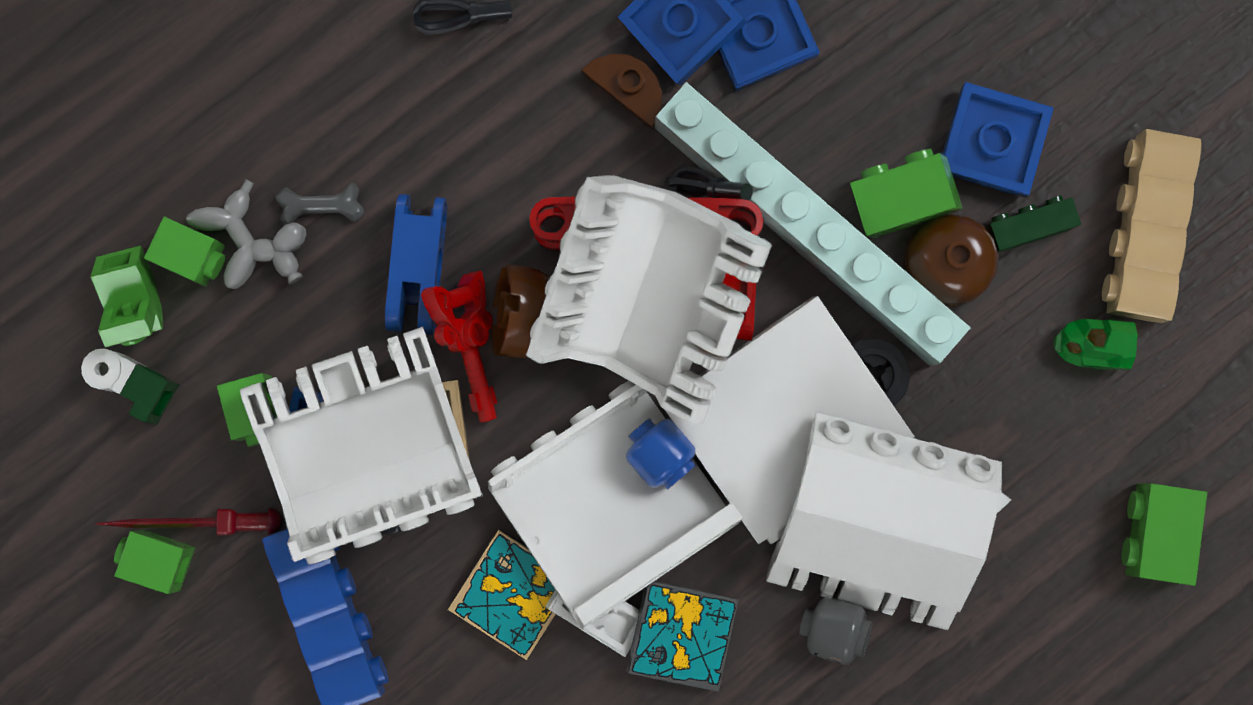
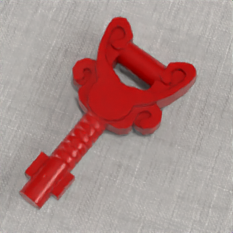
(465, 334)

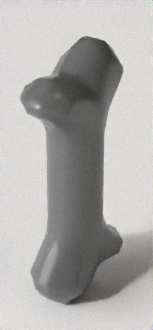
(341, 203)

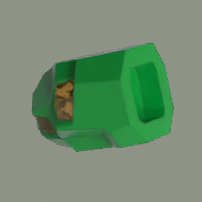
(1098, 344)

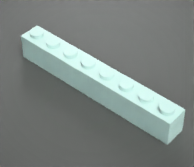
(812, 227)

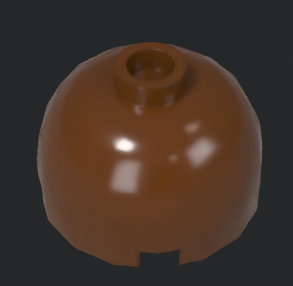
(952, 259)
(519, 302)

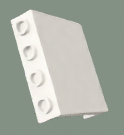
(766, 407)

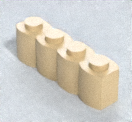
(1153, 226)

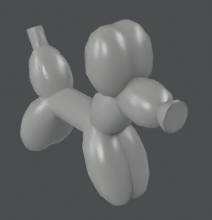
(249, 251)

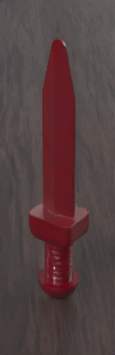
(226, 522)

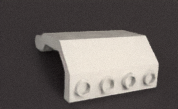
(647, 290)
(363, 452)
(889, 520)

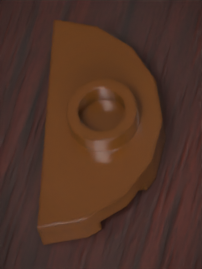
(628, 83)

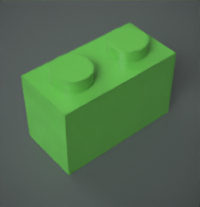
(906, 193)
(1164, 533)

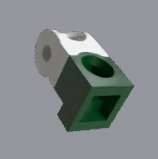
(132, 380)

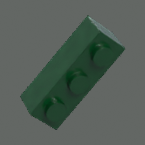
(1034, 223)

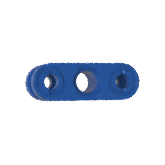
(414, 261)

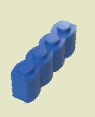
(328, 625)

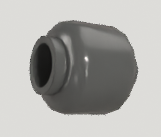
(836, 630)

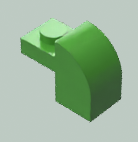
(127, 296)

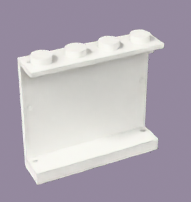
(594, 516)

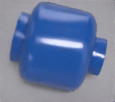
(660, 453)

